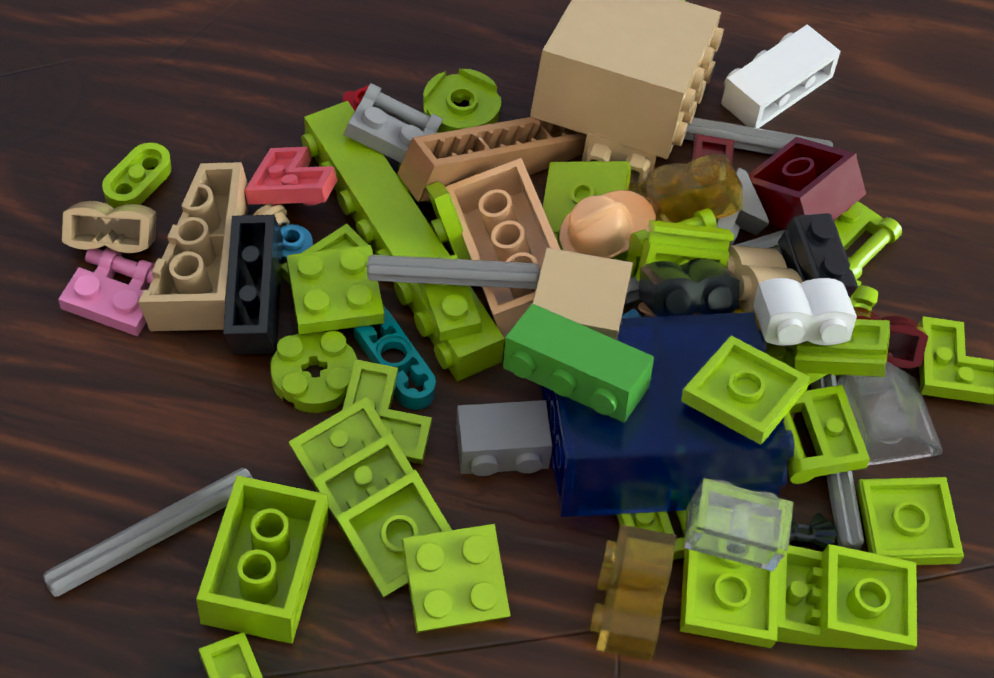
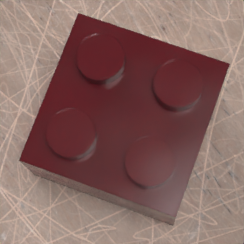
(807, 181)

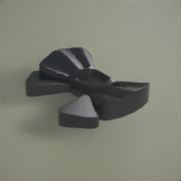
(819, 532)

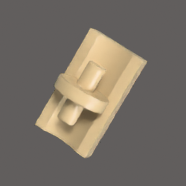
(604, 149)

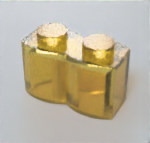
(704, 183)

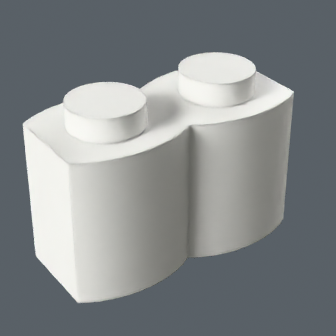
(804, 311)

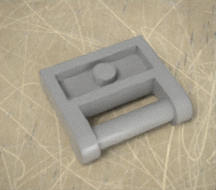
(383, 132)

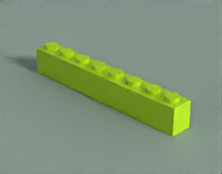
(394, 227)

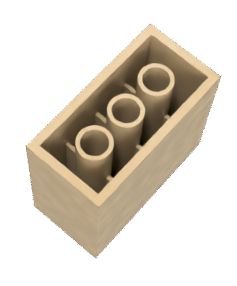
(628, 70)

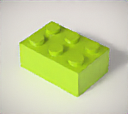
(263, 559)

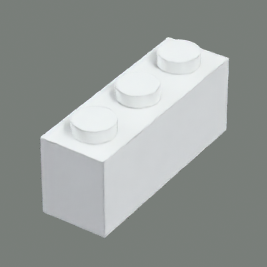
(779, 77)

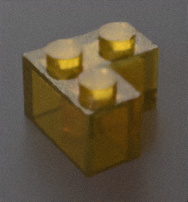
(635, 584)

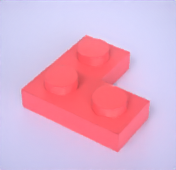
(286, 179)

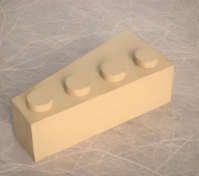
(193, 272)

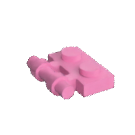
(105, 299)

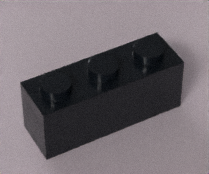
(253, 284)

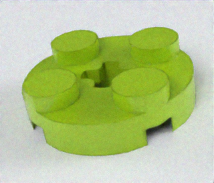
(467, 85)
(304, 350)

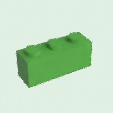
(578, 362)

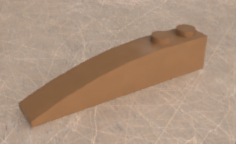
(473, 150)

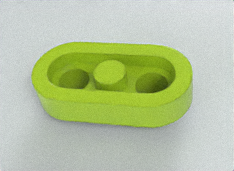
(133, 177)

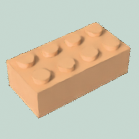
(503, 224)

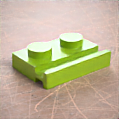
(684, 243)
(860, 356)

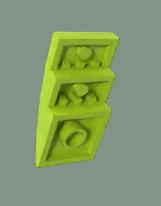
(369, 489)
(847, 599)

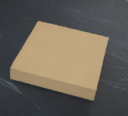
(584, 289)

